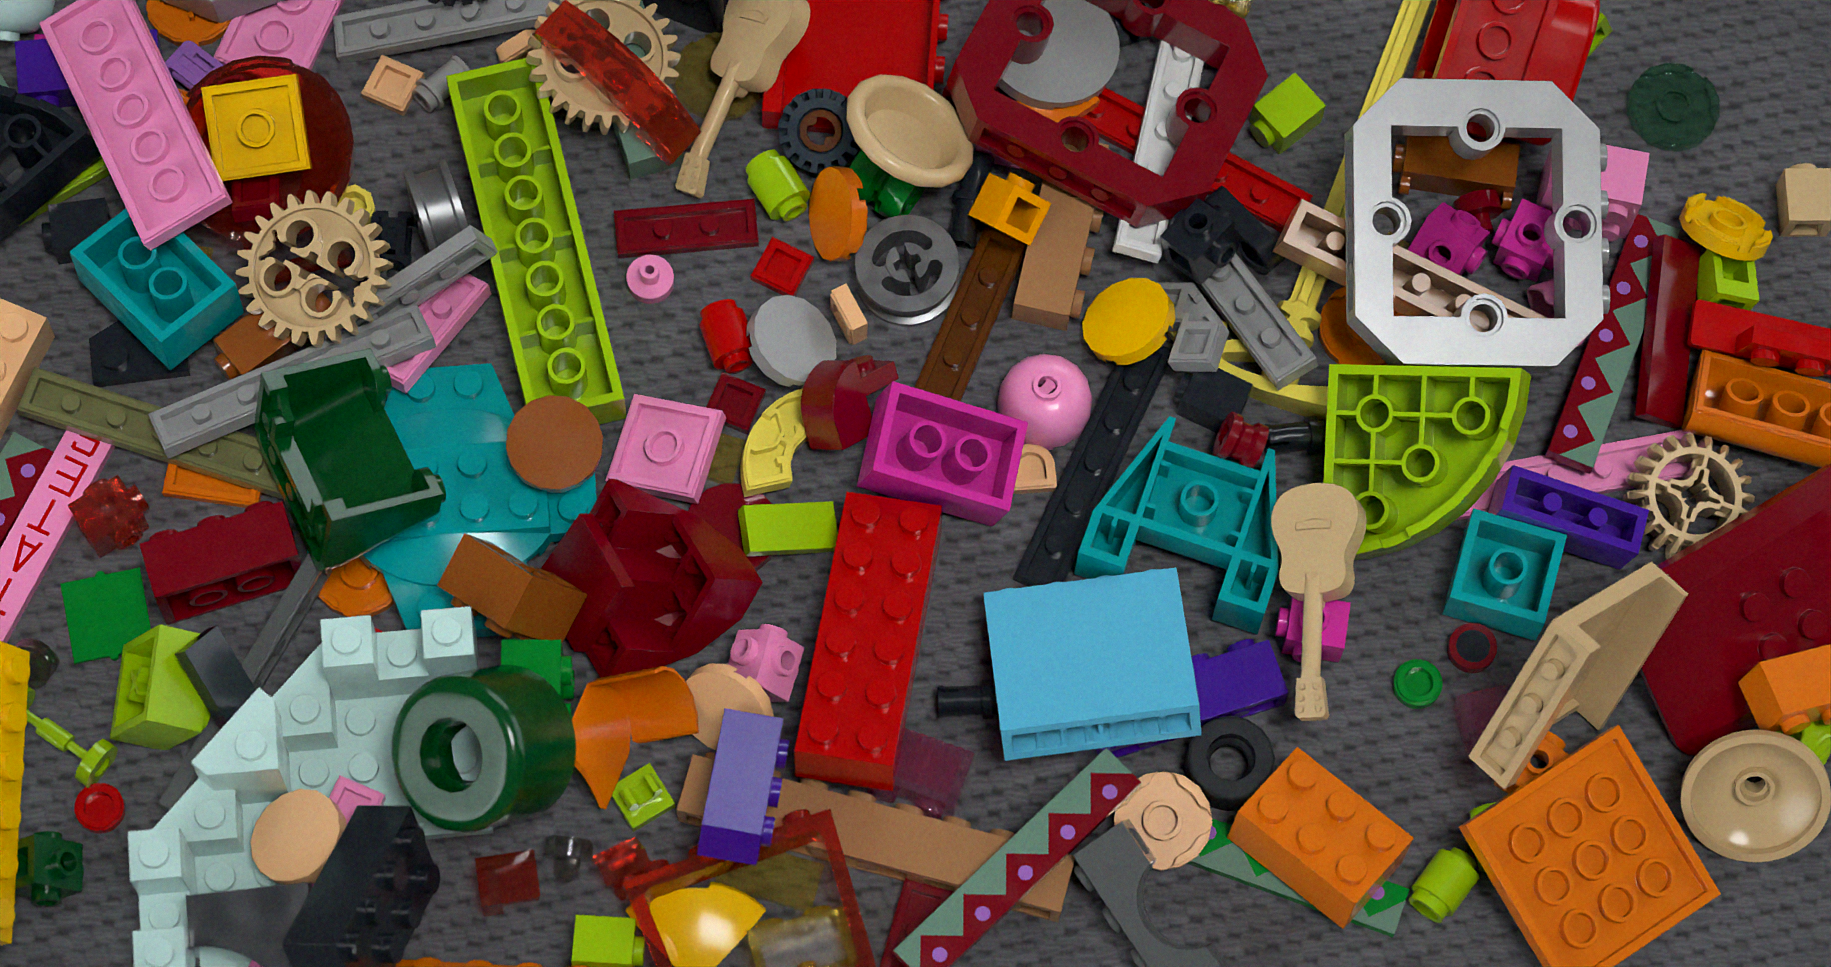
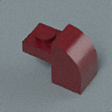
(836, 401)

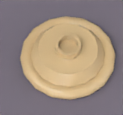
(909, 131)

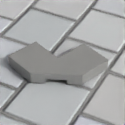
(1199, 330)

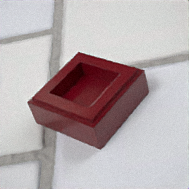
(737, 400)

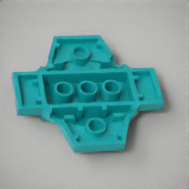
(458, 429)

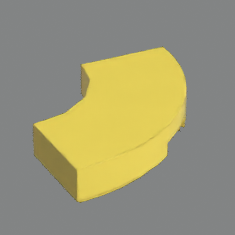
(772, 446)

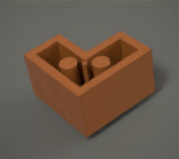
(510, 592)

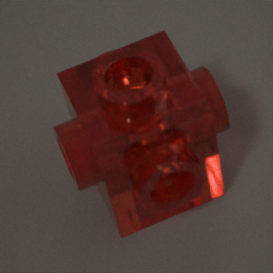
(110, 515)

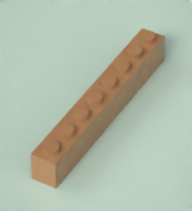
(889, 839)

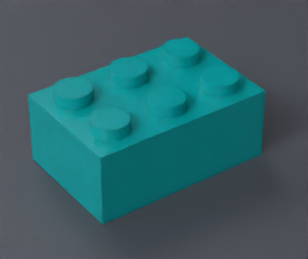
(165, 295)

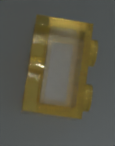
(812, 940)

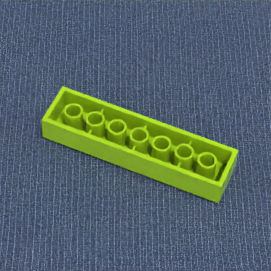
(535, 226)

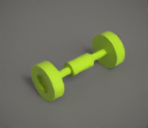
(93, 763)

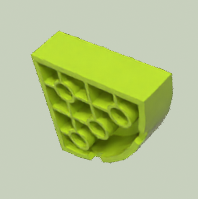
(1418, 443)

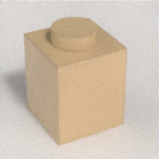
(1804, 201)

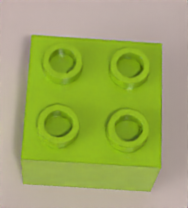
(154, 695)

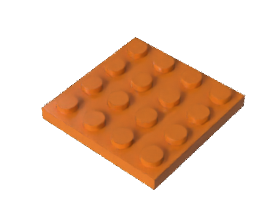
(1590, 857)

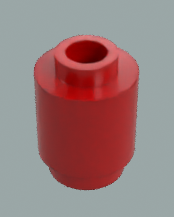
(726, 335)

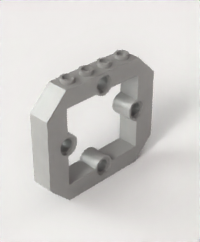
(1503, 110)

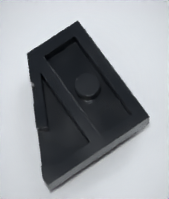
(123, 359)

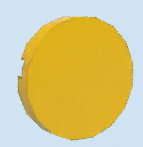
(1725, 227)
(1128, 321)

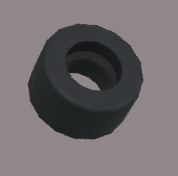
(1236, 733)

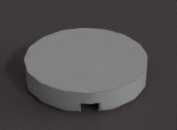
(789, 339)

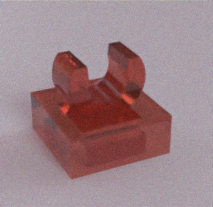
(619, 863)

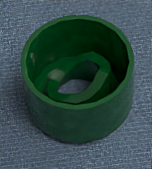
(523, 742)

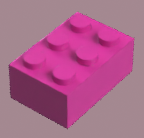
(942, 453)

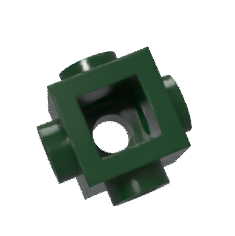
(48, 868)

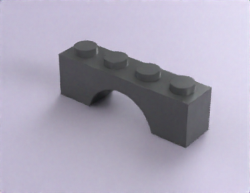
(1118, 870)

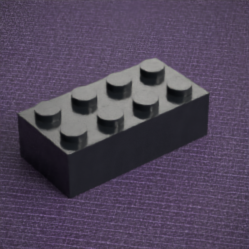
(366, 894)

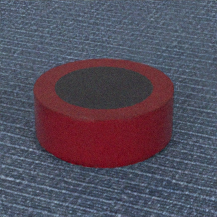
(1472, 648)

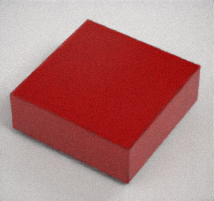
(782, 267)

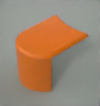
(640, 703)

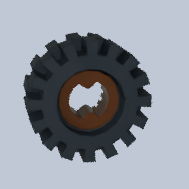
(804, 111)

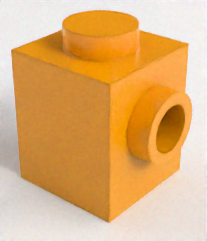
(1010, 207)

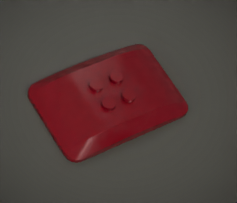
(1751, 597)

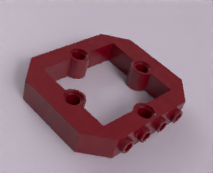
(1096, 172)

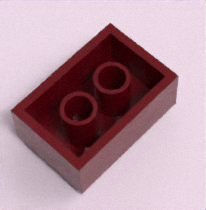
(221, 561)

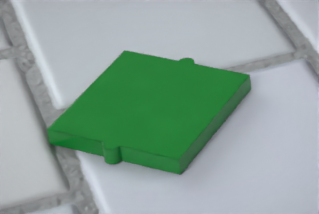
(105, 613)

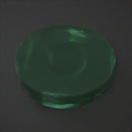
(1674, 120)

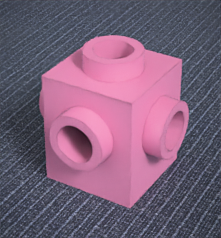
(768, 659)

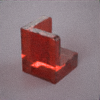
(507, 880)

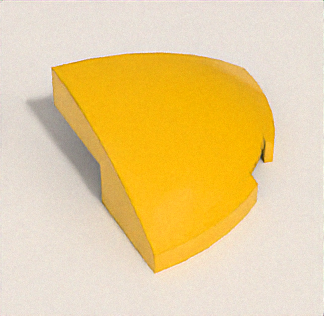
(703, 923)

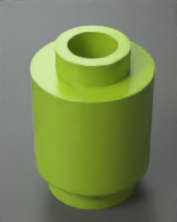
(777, 185)
(1444, 884)

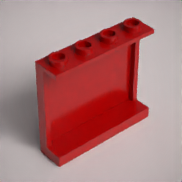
(856, 42)

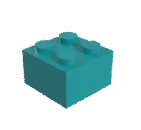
(1504, 574)

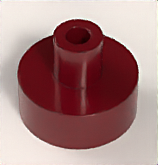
(1482, 204)

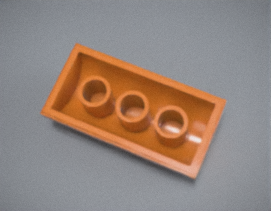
(1760, 409)

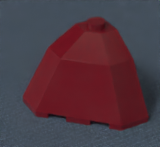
(684, 576)

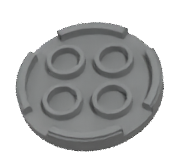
(1074, 62)

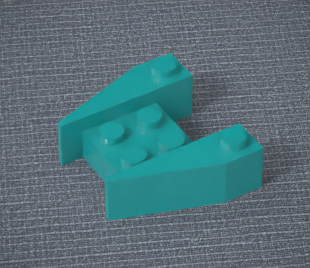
(1196, 510)

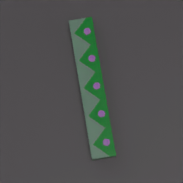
(1230, 861)

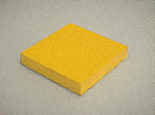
(256, 127)

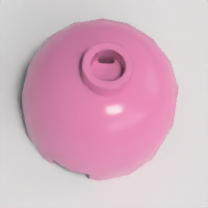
(1049, 396)

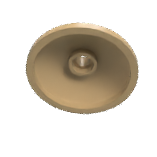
(1762, 817)

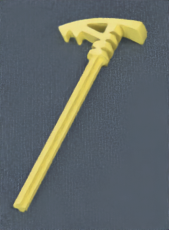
(1301, 307)

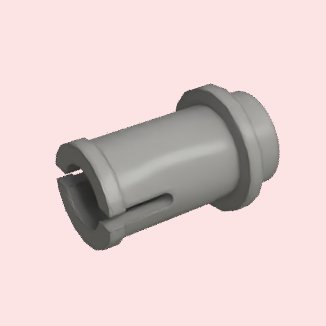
(434, 90)

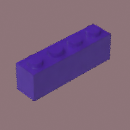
(1230, 685)

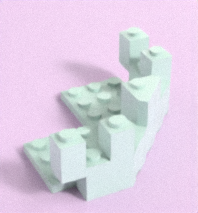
(320, 724)

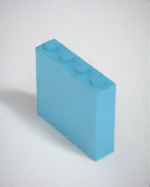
(1092, 664)

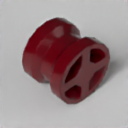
(1240, 440)

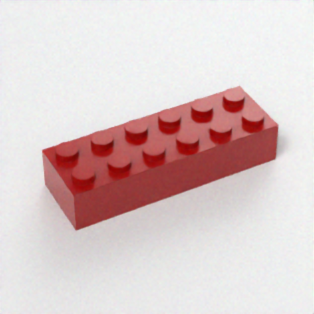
(868, 641)

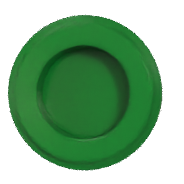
(1417, 684)

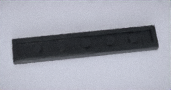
(1091, 469)

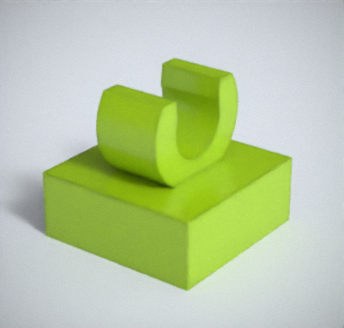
(642, 797)

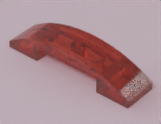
(621, 78)

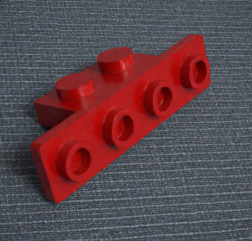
(1761, 338)

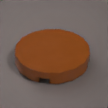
(554, 443)

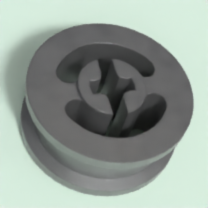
(435, 204)
(925, 251)

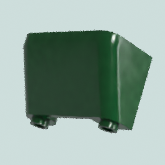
(341, 457)

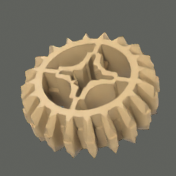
(1703, 462)

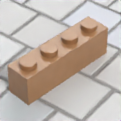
(1056, 258)

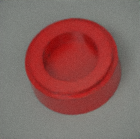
(99, 808)

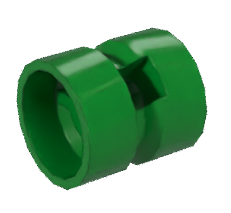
(890, 194)

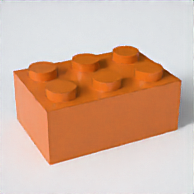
(1320, 837)

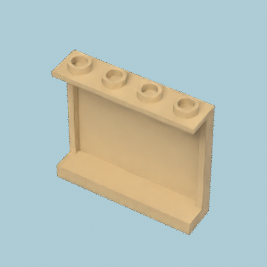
(1579, 667)

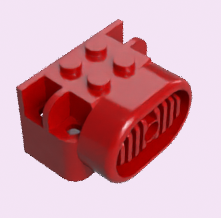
(1509, 43)

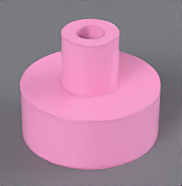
(650, 279)

